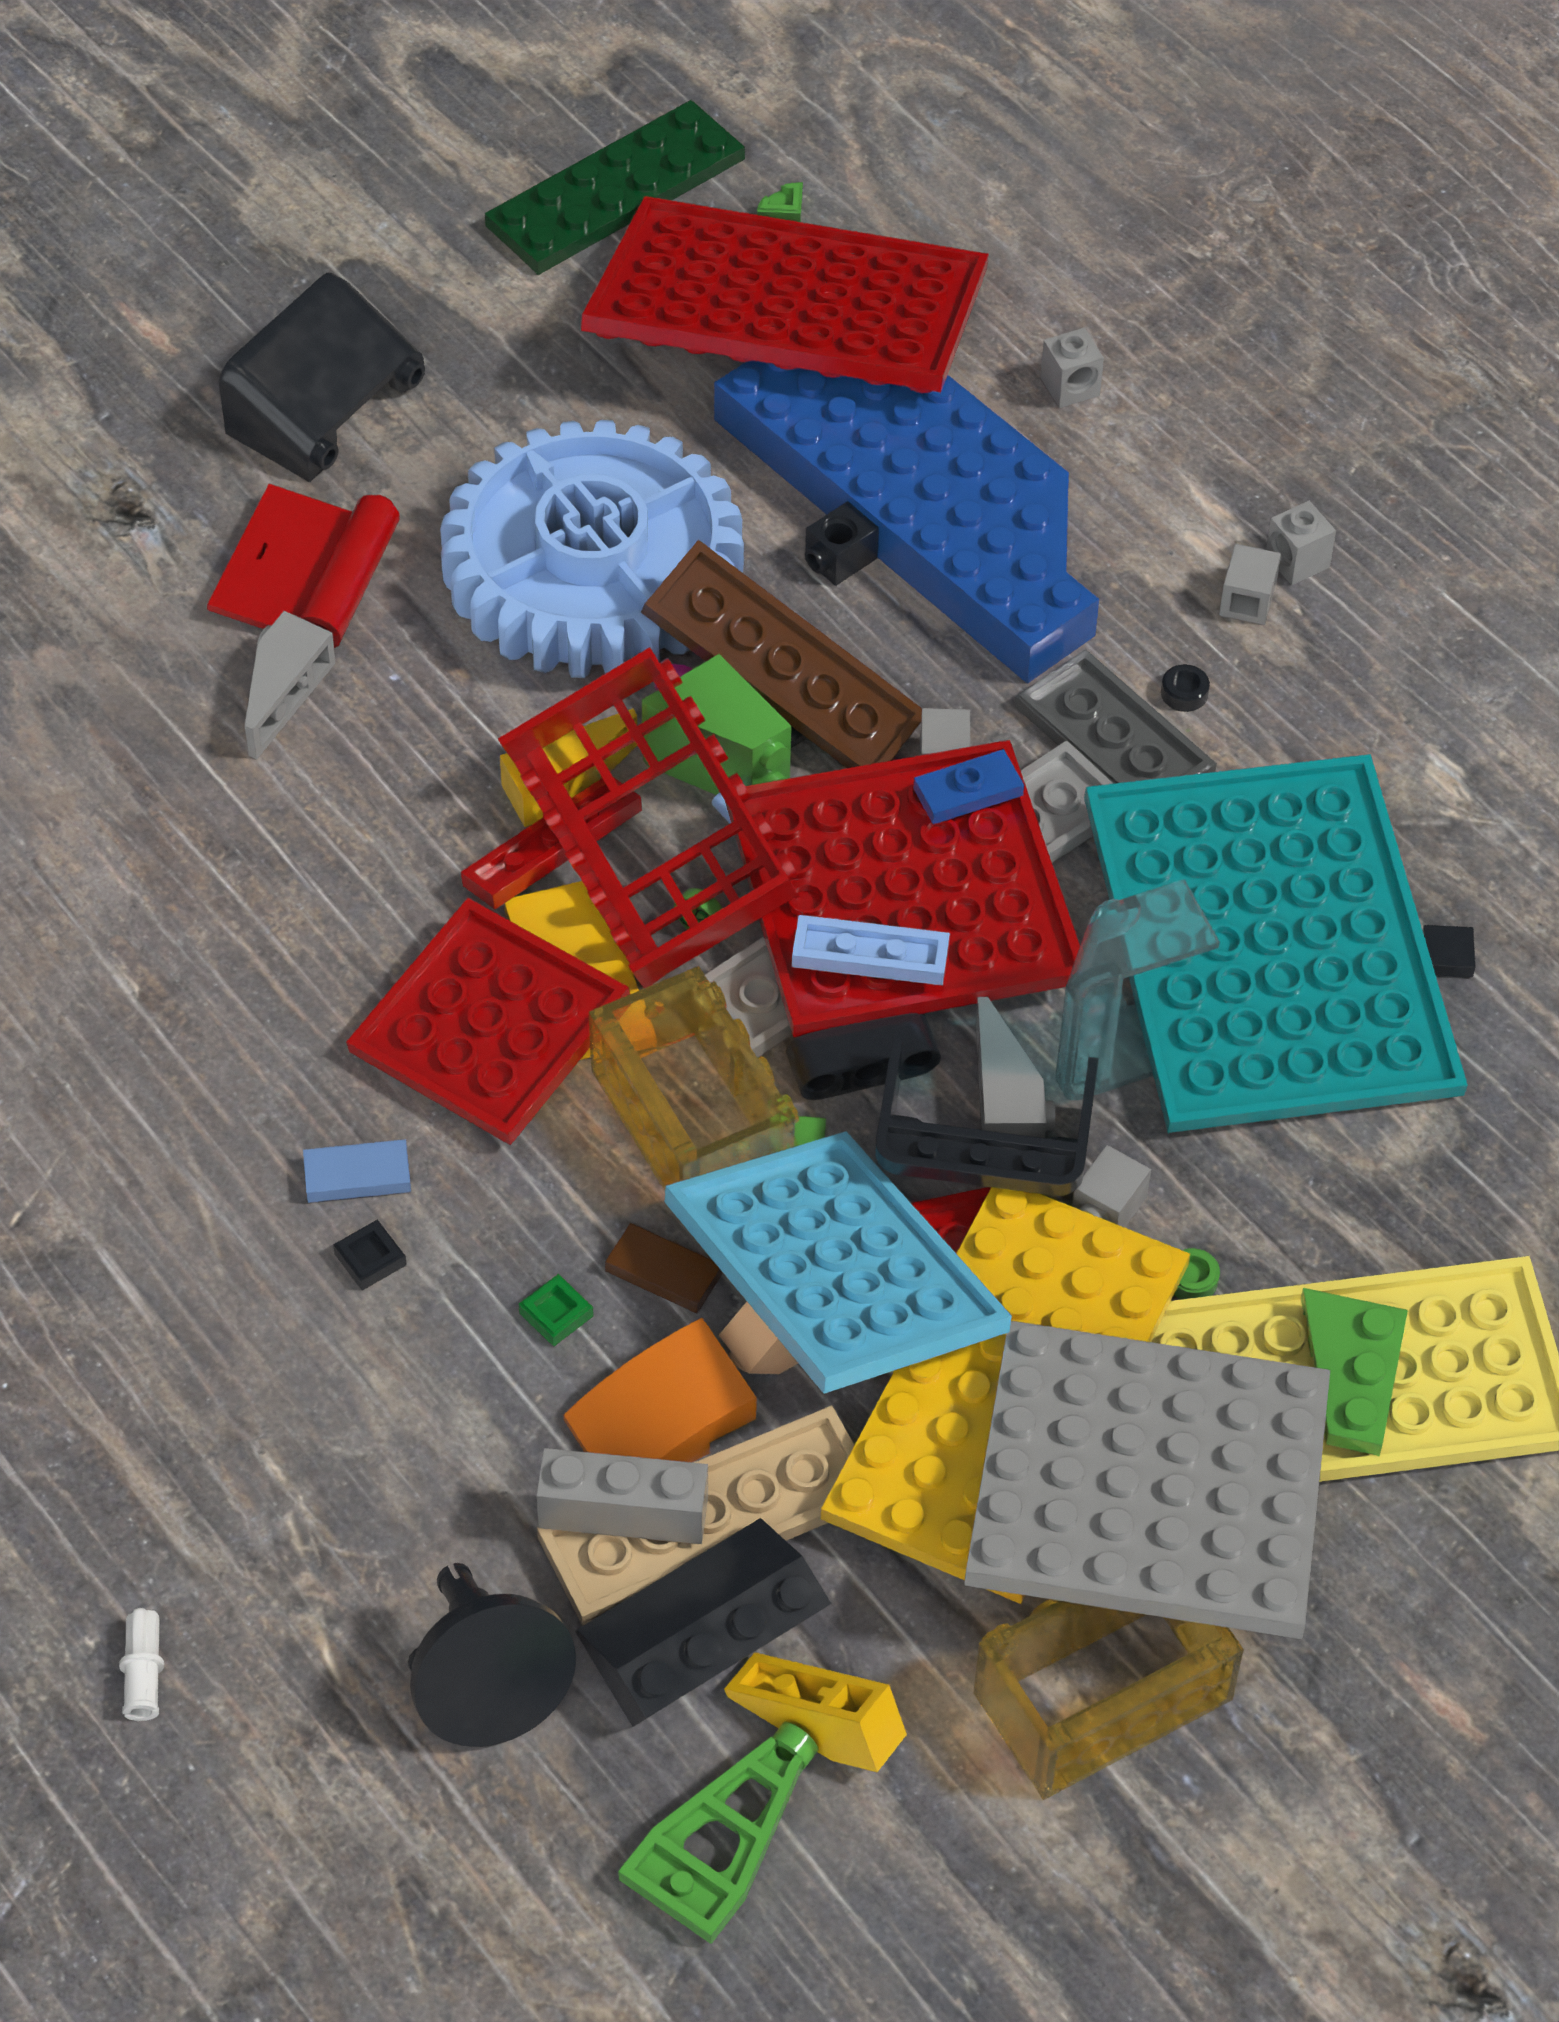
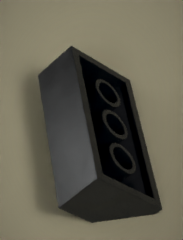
(701, 1619)

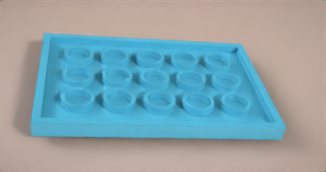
(836, 1261)

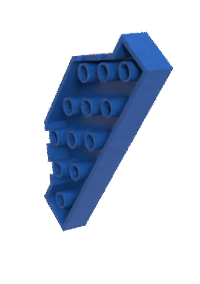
(953, 487)

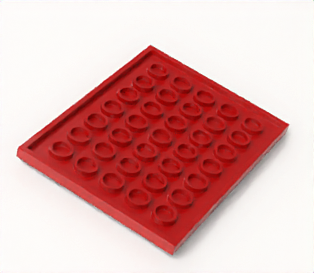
(787, 294)

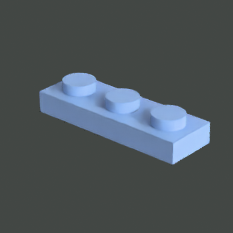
(870, 950)

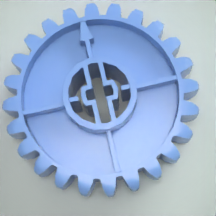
(576, 537)

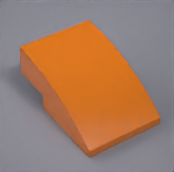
(666, 1401)

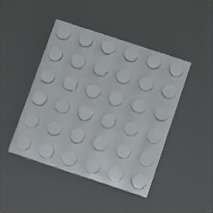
(1151, 1480)

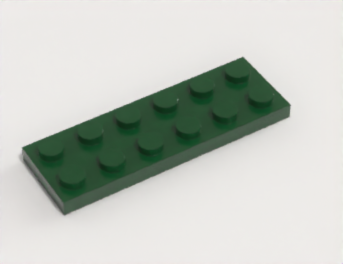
(609, 185)

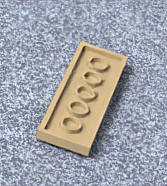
(769, 1477)

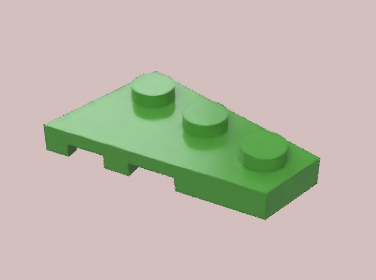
(1362, 1351)

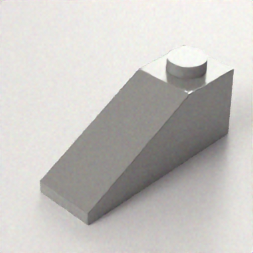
(287, 668)
(1007, 1080)

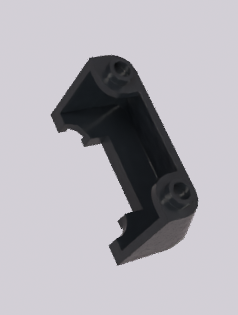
(312, 374)

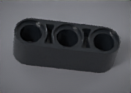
(858, 1055)

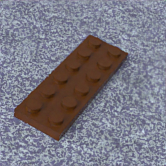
(784, 659)

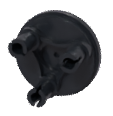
(489, 1664)

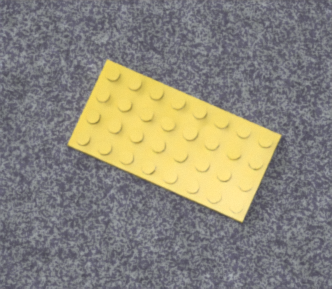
(1470, 1369)

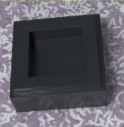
(1451, 950)
(369, 1254)

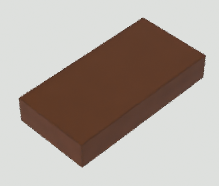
(663, 1268)

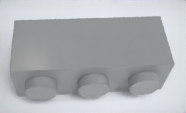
(622, 1496)

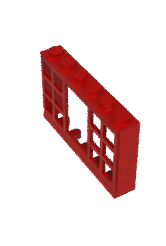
(568, 823)

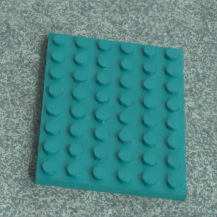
(1320, 952)

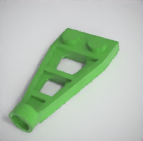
(687, 1886)

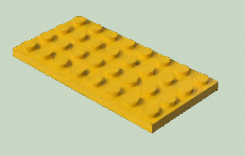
(926, 1441)

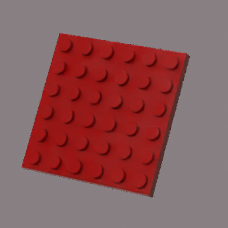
(878, 859)

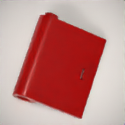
(312, 562)

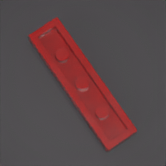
(538, 851)

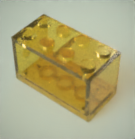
(662, 1017)
(1113, 1726)

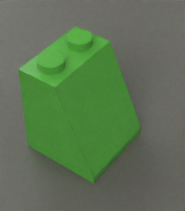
(738, 716)

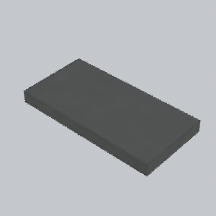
(1109, 723)

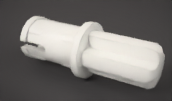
(141, 1665)

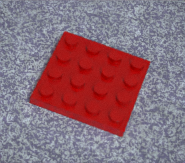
(486, 1020)

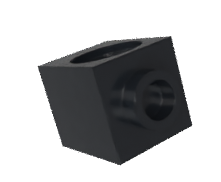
(841, 543)

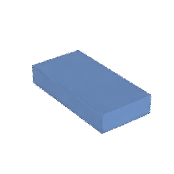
(356, 1170)

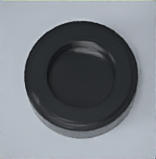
(1185, 687)

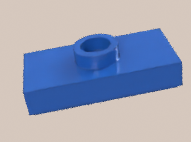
(968, 786)

